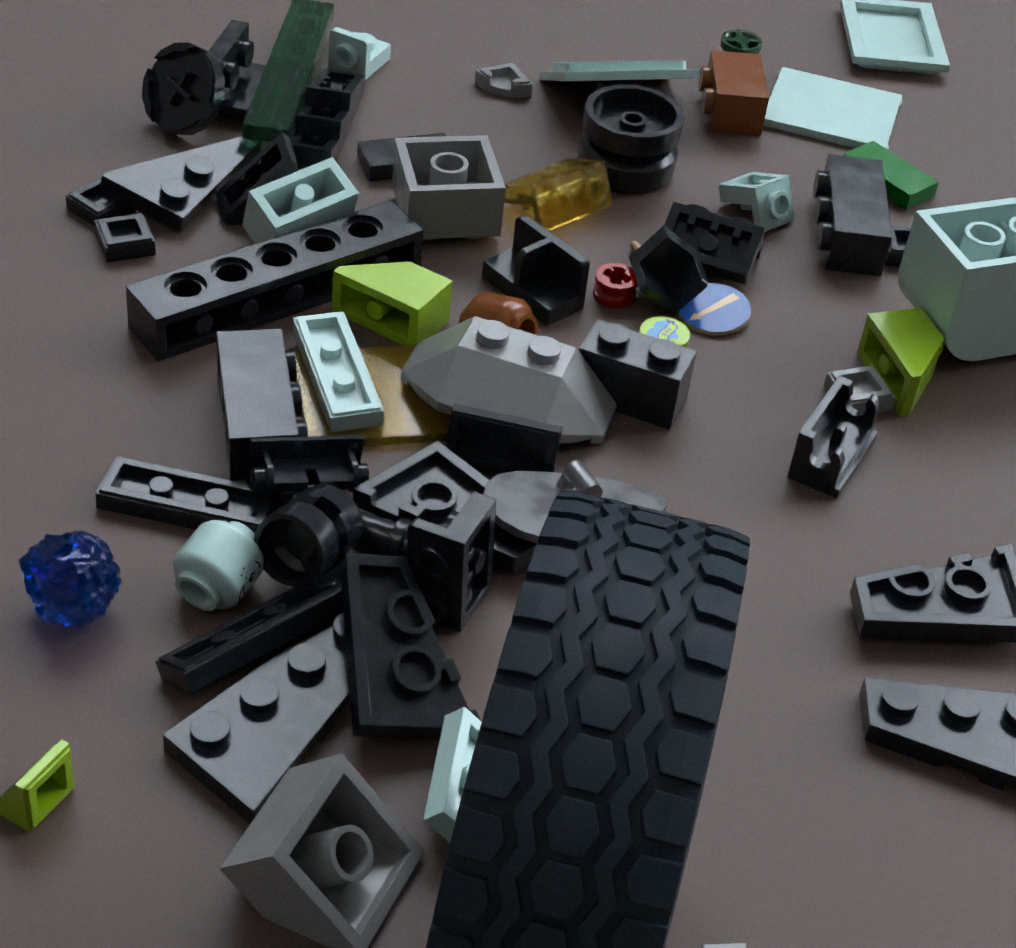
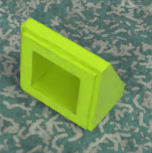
(39, 788)

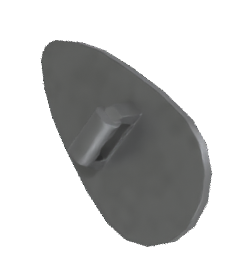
(527, 496)

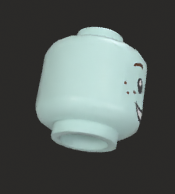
(217, 565)

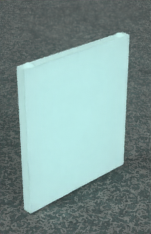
(831, 109)

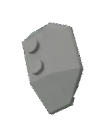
(511, 374)

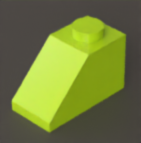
(393, 299)
(903, 351)

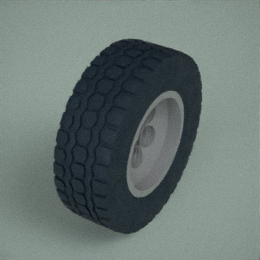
(595, 733)

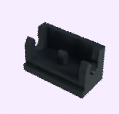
(834, 440)

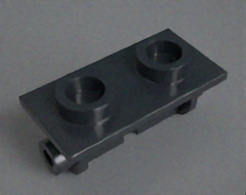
(296, 462)

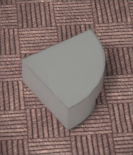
(504, 81)

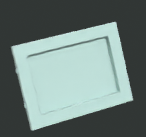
(894, 36)
(619, 71)

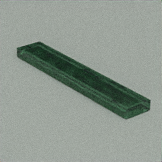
(288, 71)

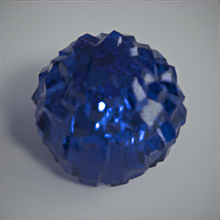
(70, 578)

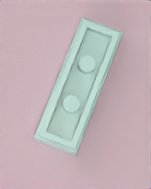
(337, 372)

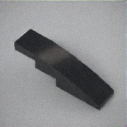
(326, 115)

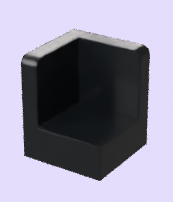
(668, 271)

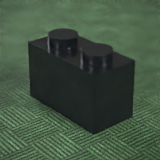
(640, 372)

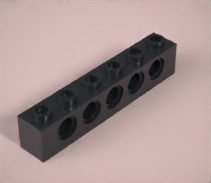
(264, 279)

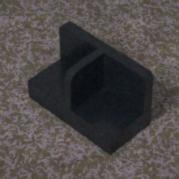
(540, 271)

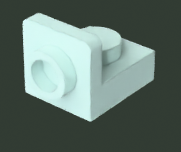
(356, 52)
(764, 194)

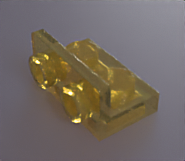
(562, 191)

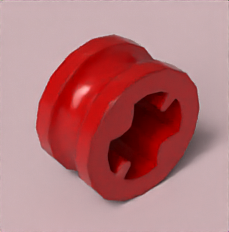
(615, 285)

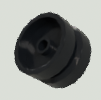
(634, 134)

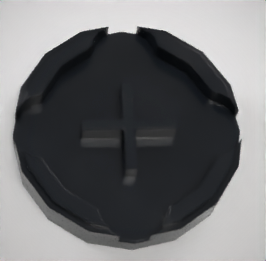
(183, 89)

